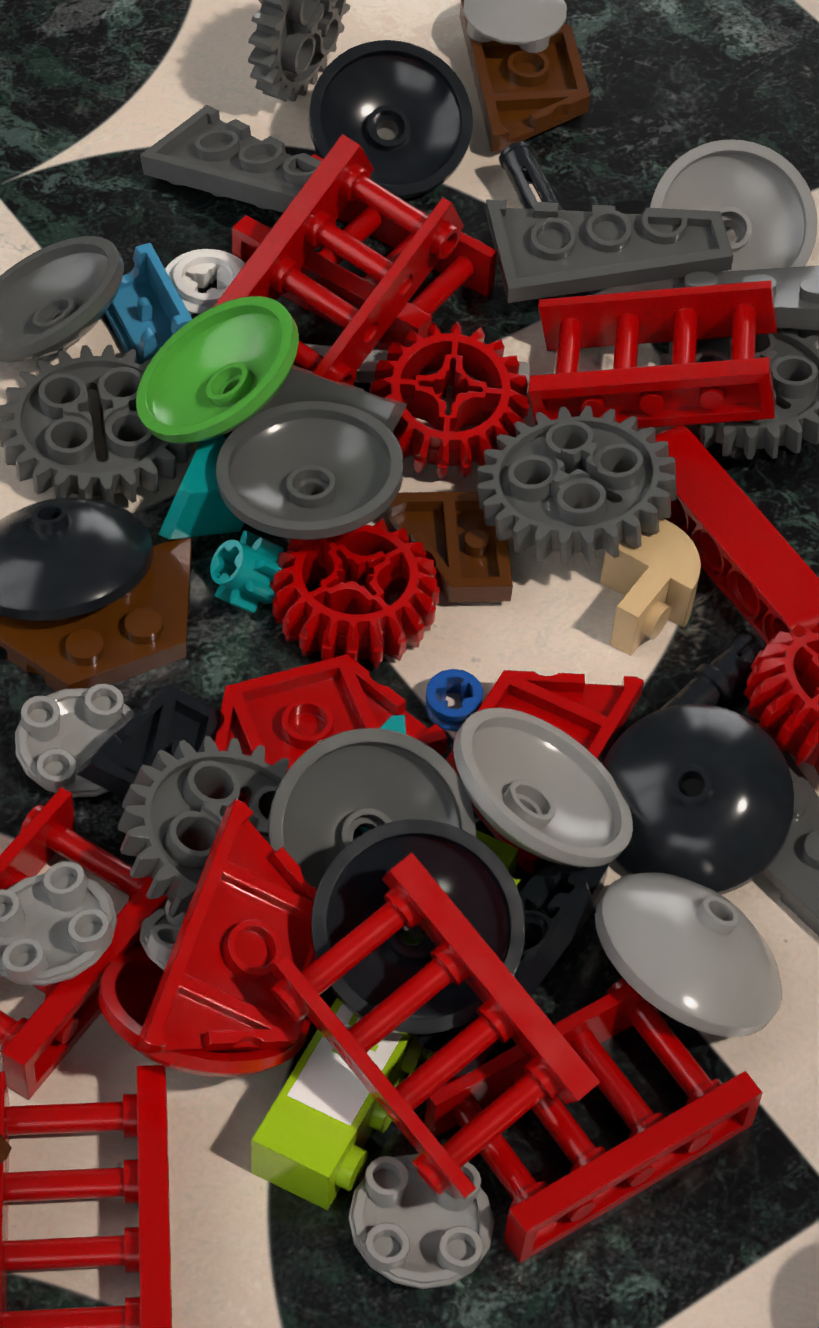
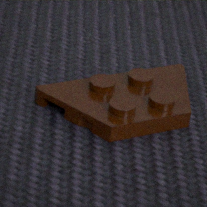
(526, 90)
(115, 641)

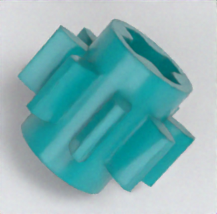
(245, 571)

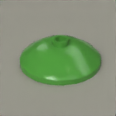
(218, 370)

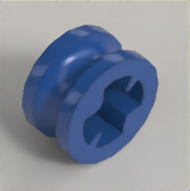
(452, 682)

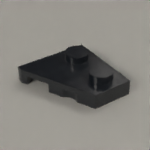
(156, 726)

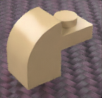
(656, 584)

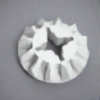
(196, 271)

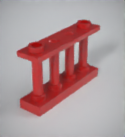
(312, 224)
(468, 265)
(664, 393)
(504, 1015)
(38, 1044)
(598, 1176)
(140, 1182)

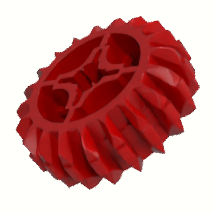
(494, 398)
(350, 605)
(786, 692)

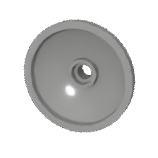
(757, 198)
(541, 788)
(689, 953)

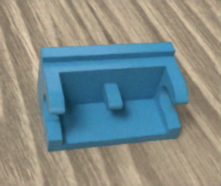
(146, 306)

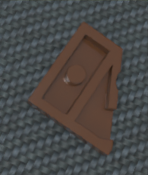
(464, 550)

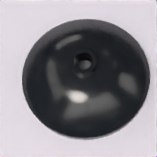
(399, 90)
(69, 557)
(726, 830)
(466, 873)

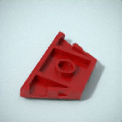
(308, 704)
(583, 711)
(239, 924)

